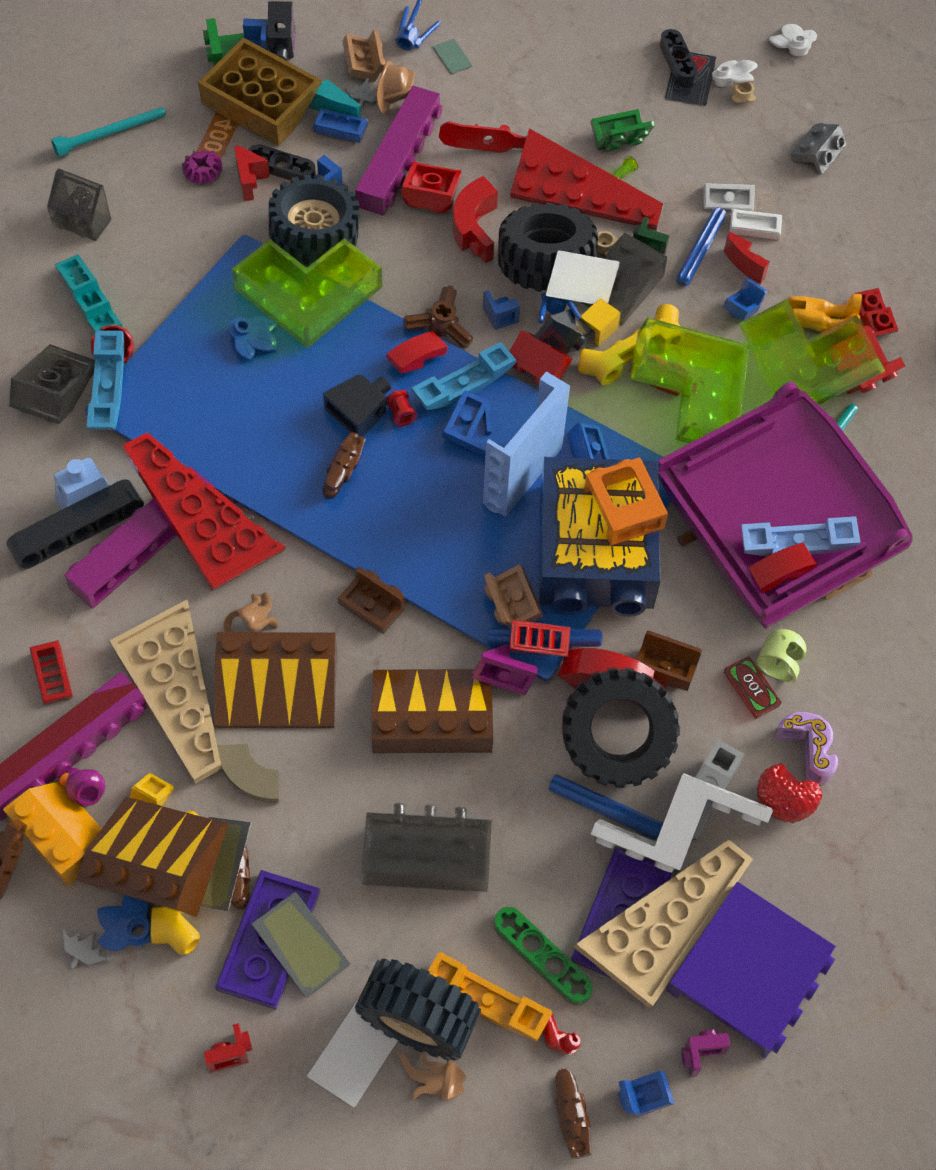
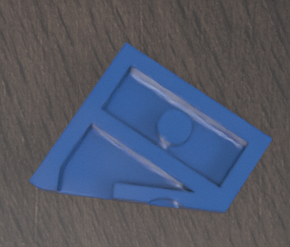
(470, 423)

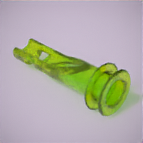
(629, 165)

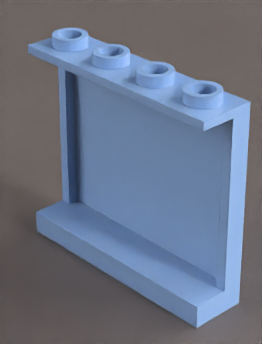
(518, 465)

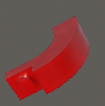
(470, 205)
(586, 661)

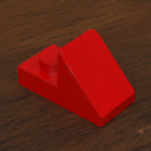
(250, 168)

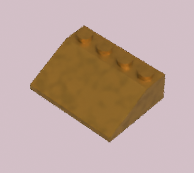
(259, 91)

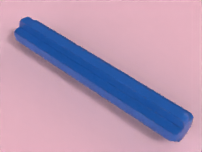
(701, 246)
(578, 637)
(605, 806)

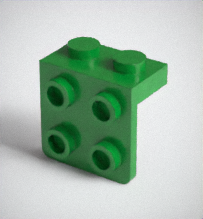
(218, 44)
(620, 129)

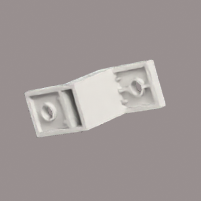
(679, 823)

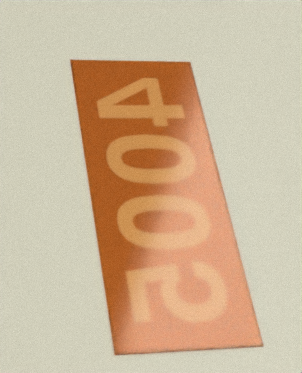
(217, 136)

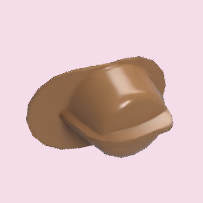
(393, 86)

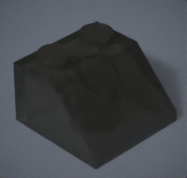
(78, 205)

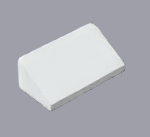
(728, 196)

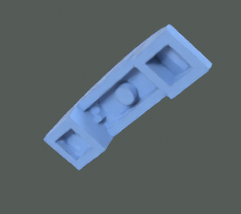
(819, 538)

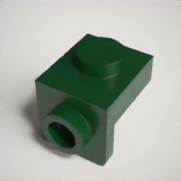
(653, 239)

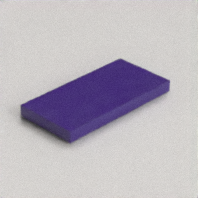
(622, 886)
(250, 966)

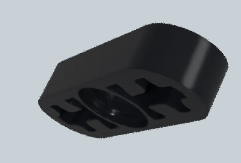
(676, 66)
(290, 171)

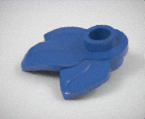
(255, 337)
(122, 922)

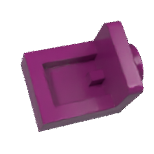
(707, 1043)

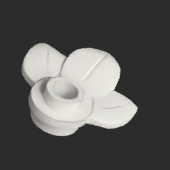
(794, 39)
(733, 72)

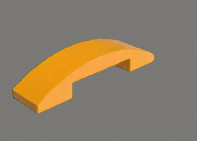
(496, 1004)

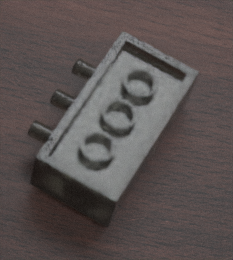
(426, 850)

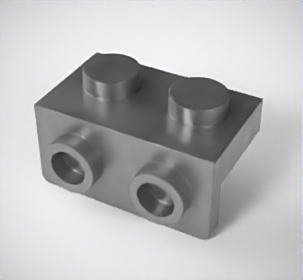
(820, 146)

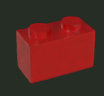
(538, 357)

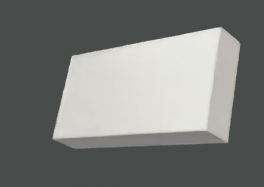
(755, 224)

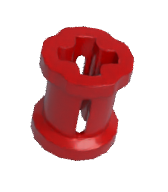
(401, 408)

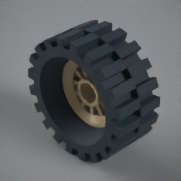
(312, 217)
(418, 1009)

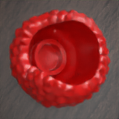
(786, 795)

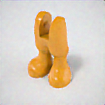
(816, 313)

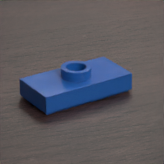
(340, 125)

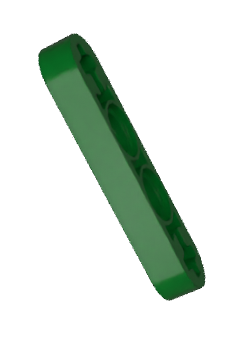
(539, 958)

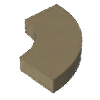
(247, 774)

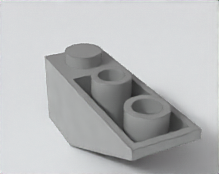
(717, 770)

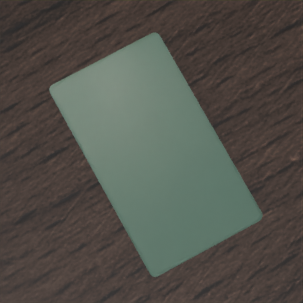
(452, 56)

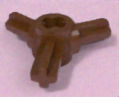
(441, 319)

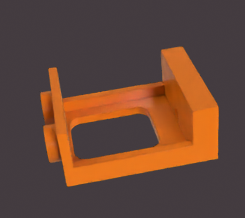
(634, 518)

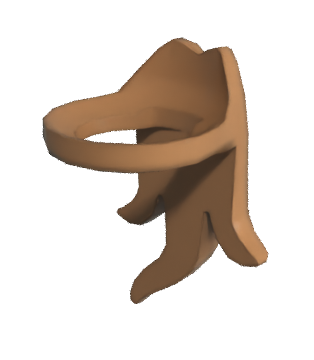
(253, 614)
(439, 1079)

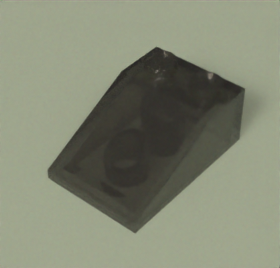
(636, 276)
(51, 383)

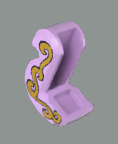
(817, 741)

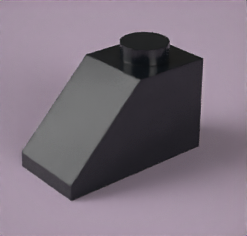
(564, 332)

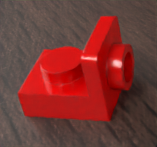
(227, 1055)

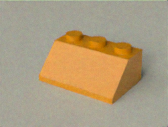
(55, 827)

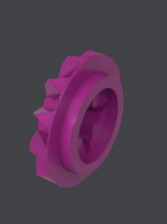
(203, 174)

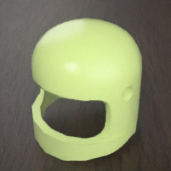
(785, 646)

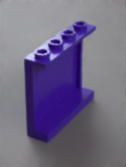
(753, 968)

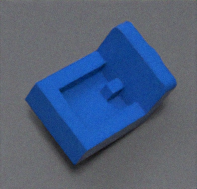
(746, 300)
(645, 1094)

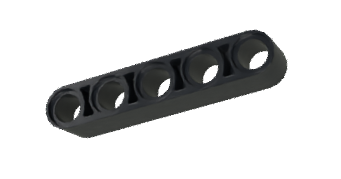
(74, 524)

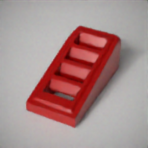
(516, 627)
(46, 650)

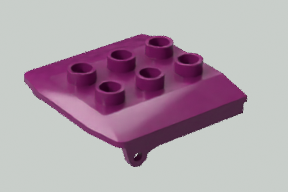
(787, 469)

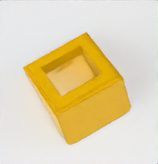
(152, 790)

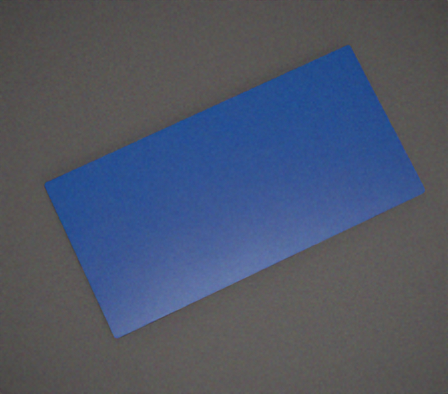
(411, 499)

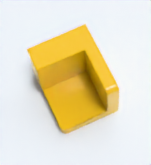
(602, 319)

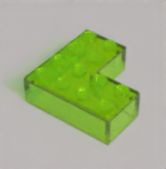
(310, 298)
(698, 365)
(817, 365)

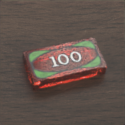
(752, 687)

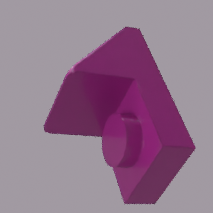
(500, 670)

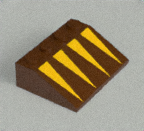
(275, 679)
(431, 712)
(154, 855)

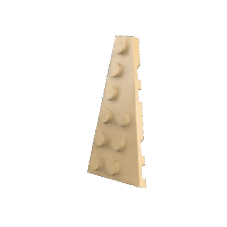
(168, 672)
(657, 933)

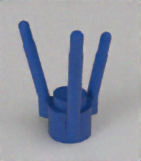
(408, 35)
(555, 306)

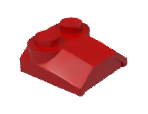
(430, 187)

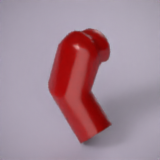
(558, 1040)

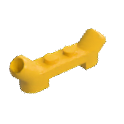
(608, 364)
(173, 929)

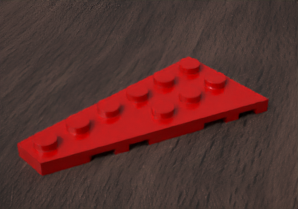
(561, 177)
(206, 522)

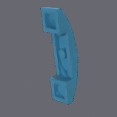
(473, 377)
(107, 380)

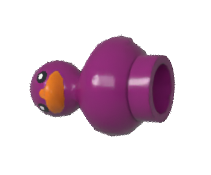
(83, 785)

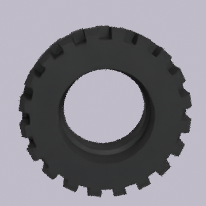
(534, 236)
(629, 767)

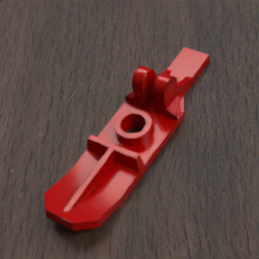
(473, 137)

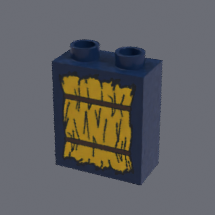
(575, 556)

